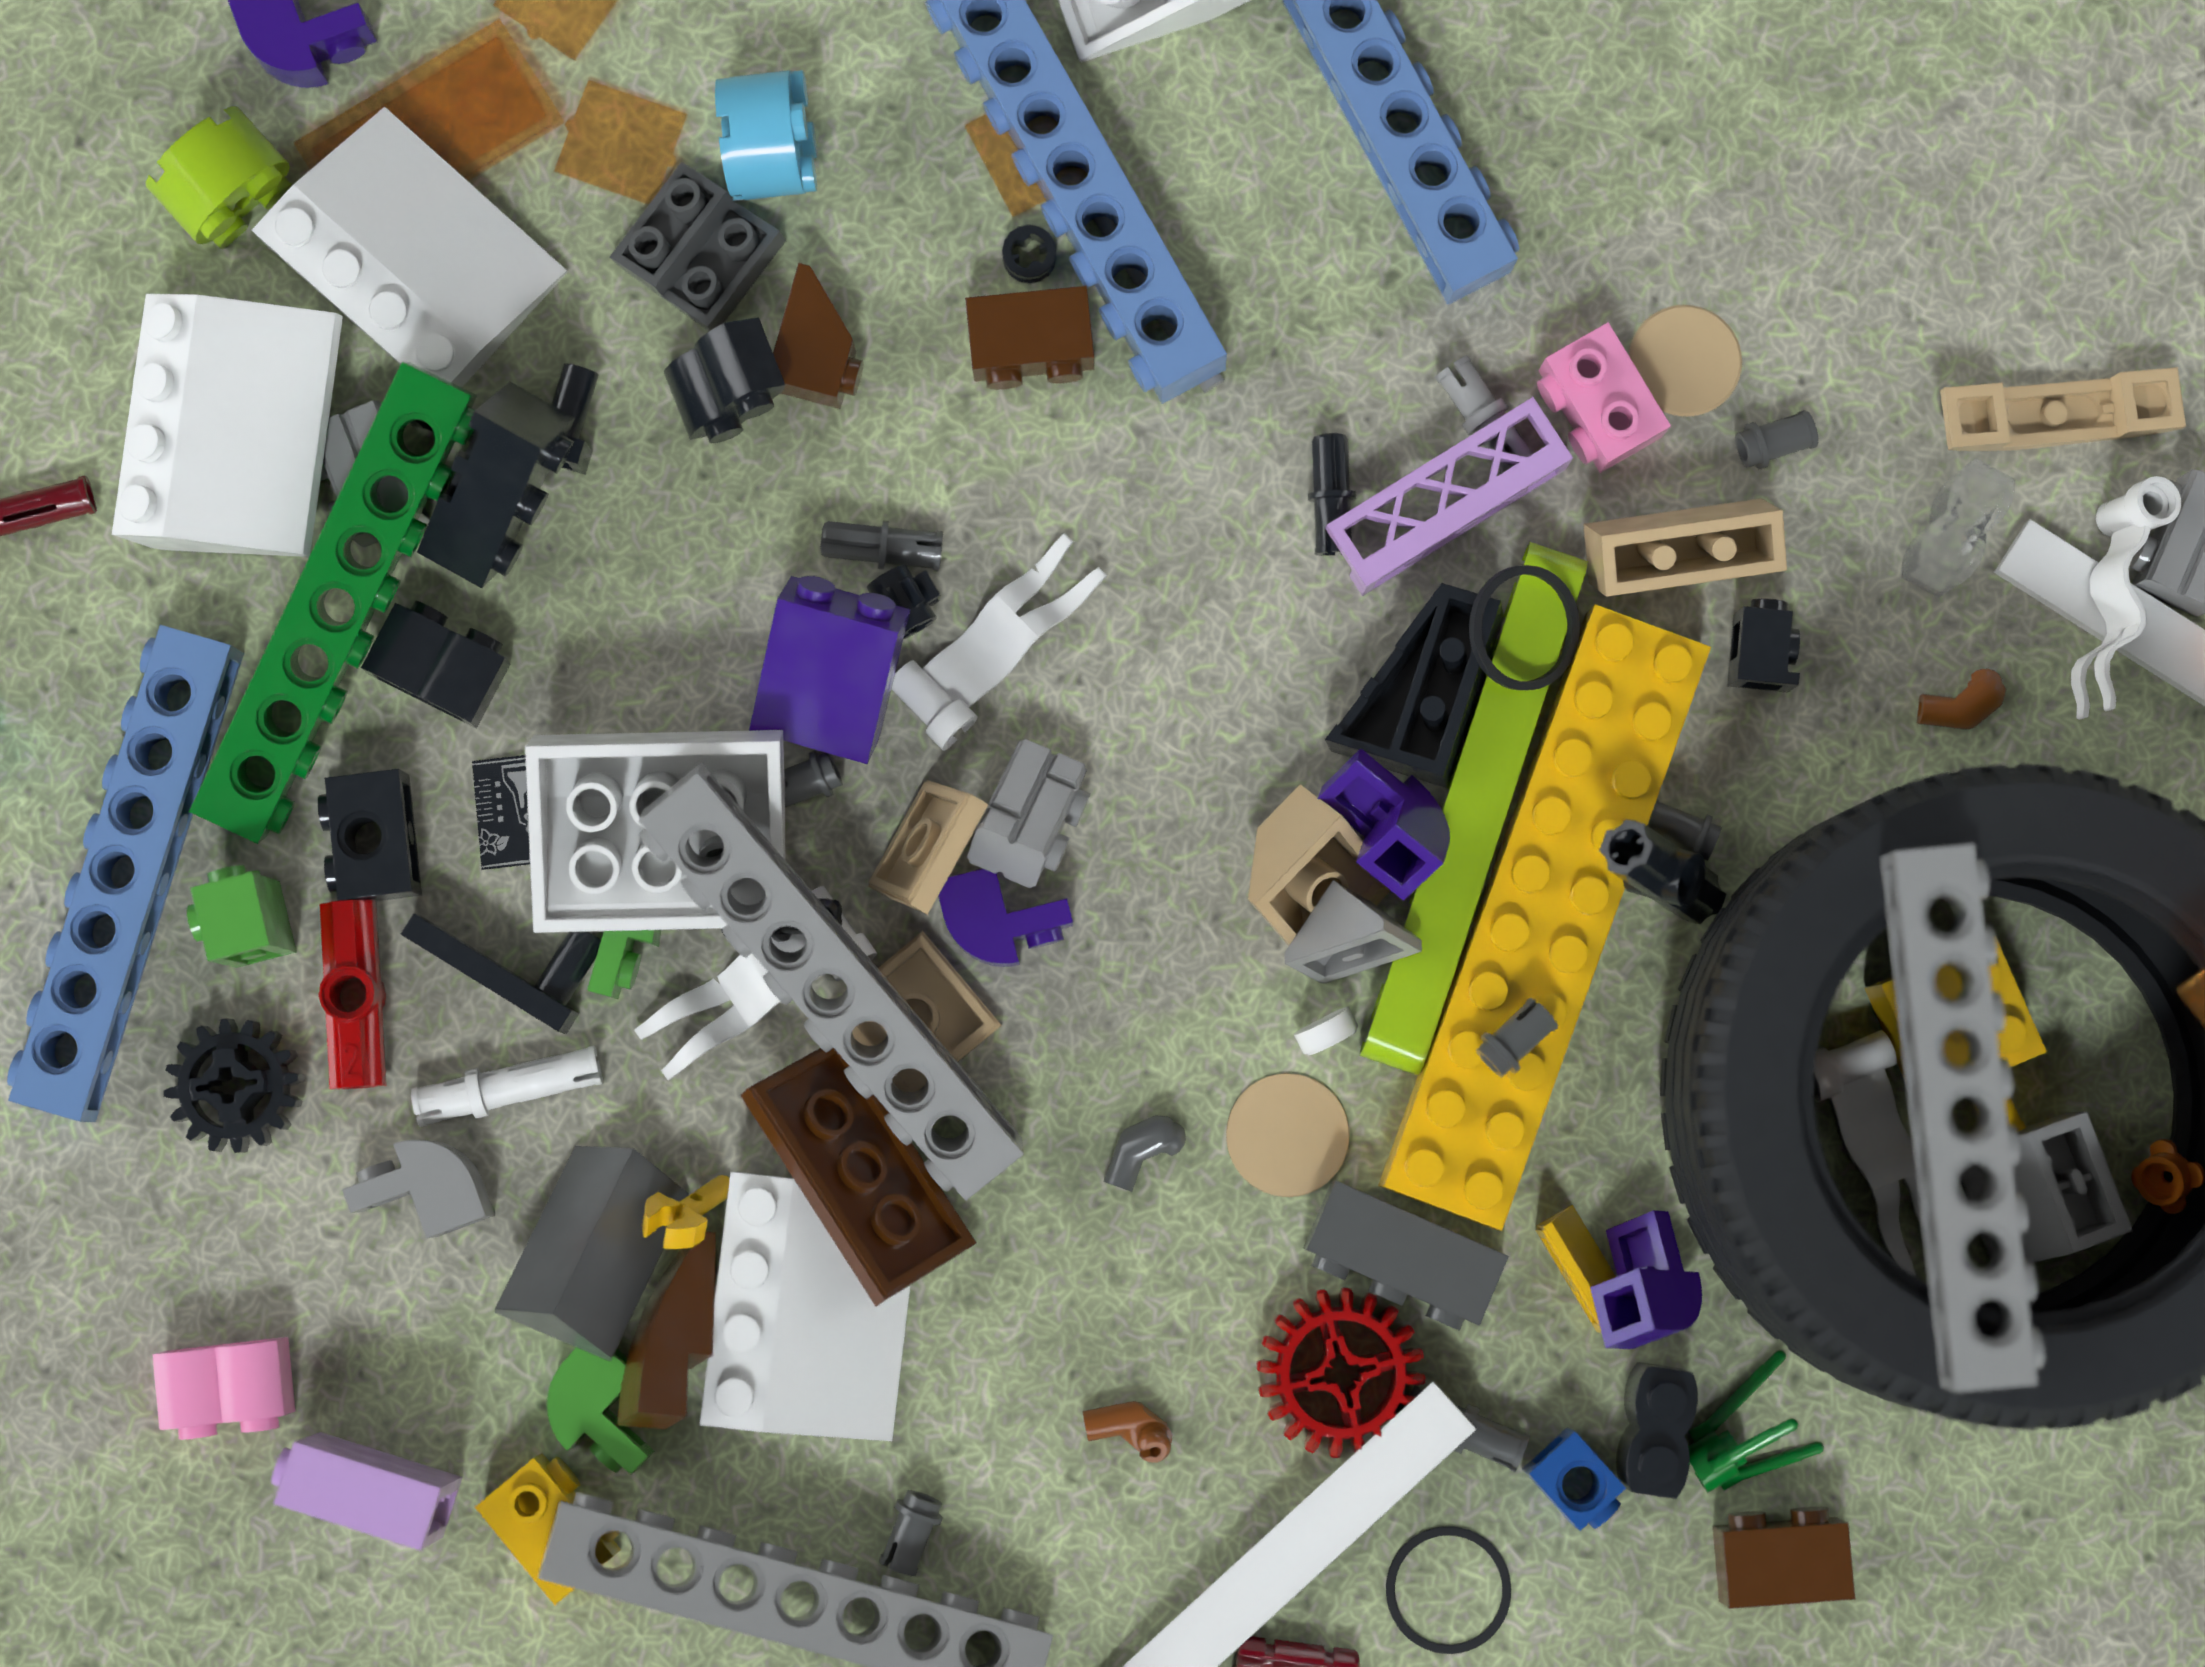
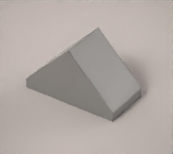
(1347, 937)

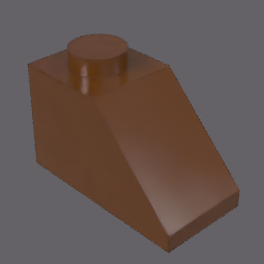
(815, 346)

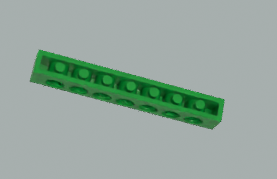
(226, 792)

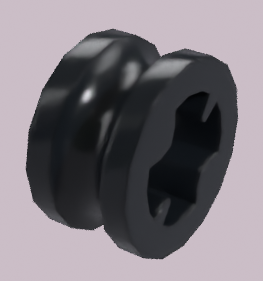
(1021, 237)

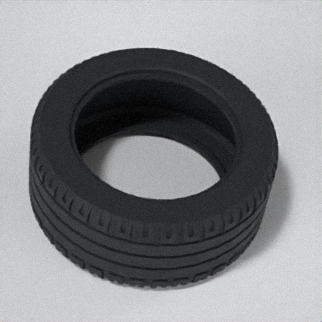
(1745, 1111)

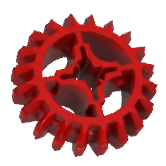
(1327, 1318)

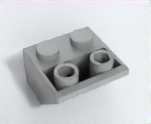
(2064, 1186)

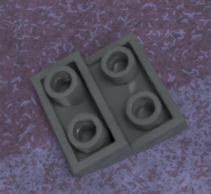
(698, 248)

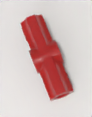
(348, 953)

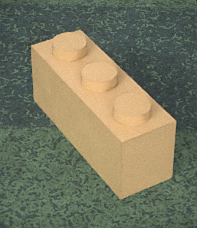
(1685, 547)

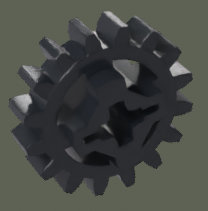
(233, 1110)

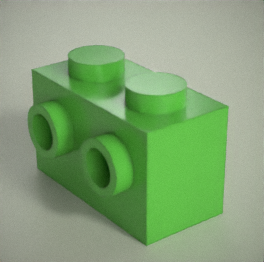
(240, 917)

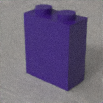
(829, 667)

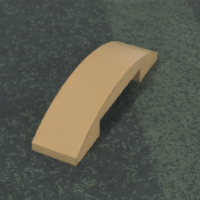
(2062, 412)

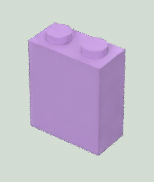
(365, 1490)

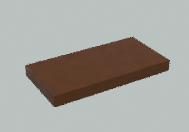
(858, 1174)

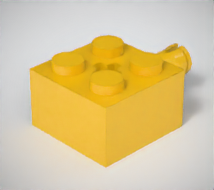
(2016, 1042)

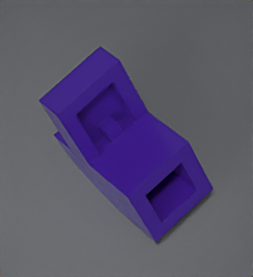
(295, 47)
(1399, 822)
(984, 930)
(1651, 1289)

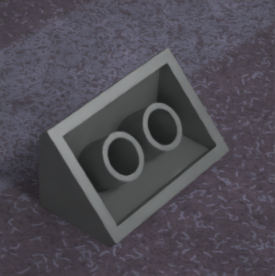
(589, 1251)

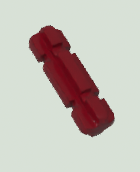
(1292, 1654)

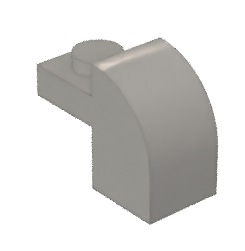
(437, 1176)

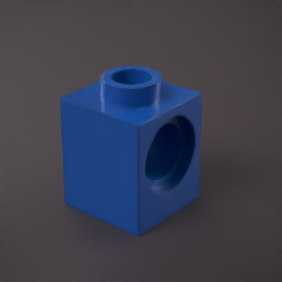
(1552, 1464)

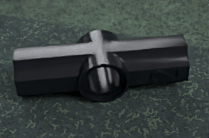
(1662, 871)

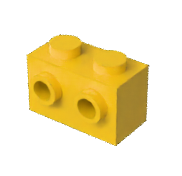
(524, 1513)

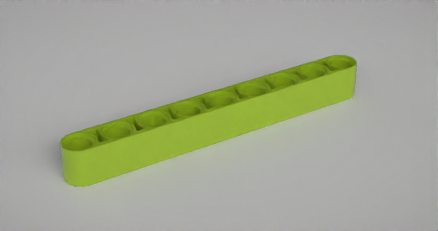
(1475, 813)

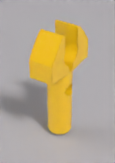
(685, 1217)

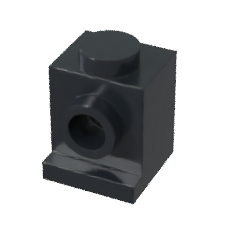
(1764, 647)

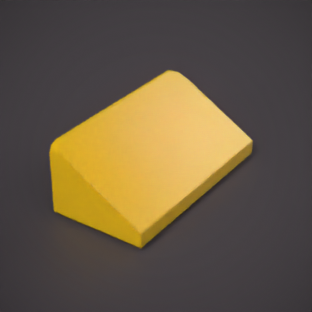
(1576, 1257)

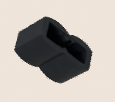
(725, 380)
(436, 663)
(1653, 1447)

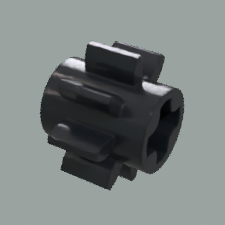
(911, 593)

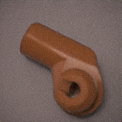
(1969, 708)
(1135, 1425)

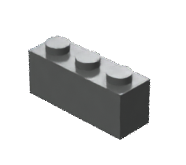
(1404, 1255)

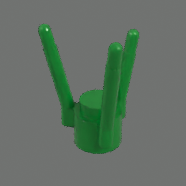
(1719, 1457)

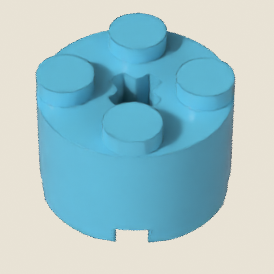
(766, 135)

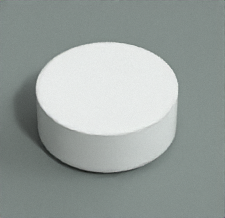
(1326, 1031)

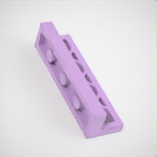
(1462, 515)

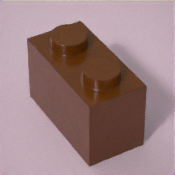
(1030, 336)
(1783, 1560)

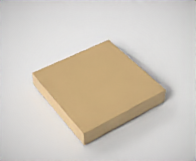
(927, 845)
(940, 1001)

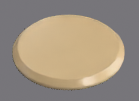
(1687, 359)
(1287, 1135)

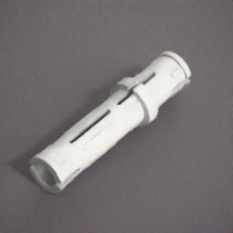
(501, 1087)

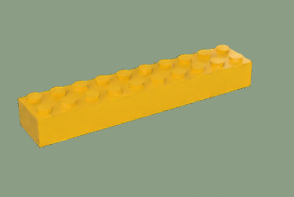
(1544, 914)

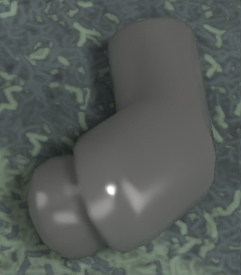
(1142, 1142)

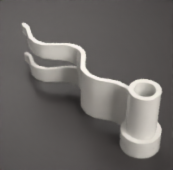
(2130, 518)
(987, 650)
(744, 986)
(1871, 1128)

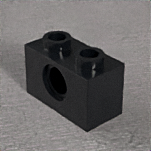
(394, 865)

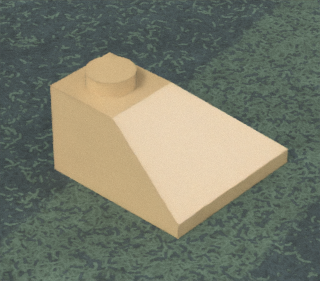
(1298, 858)

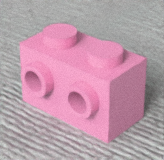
(1601, 399)

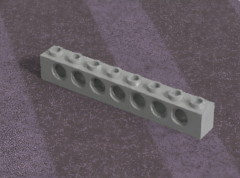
(1940, 1151)
(958, 1162)
(572, 1563)

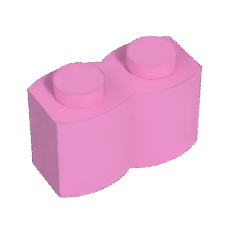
(224, 1385)

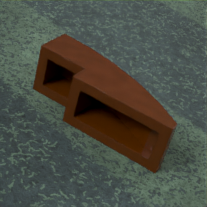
(670, 1339)

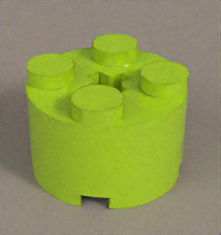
(219, 177)

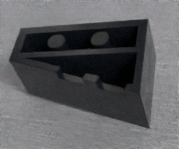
(497, 485)
(1423, 693)

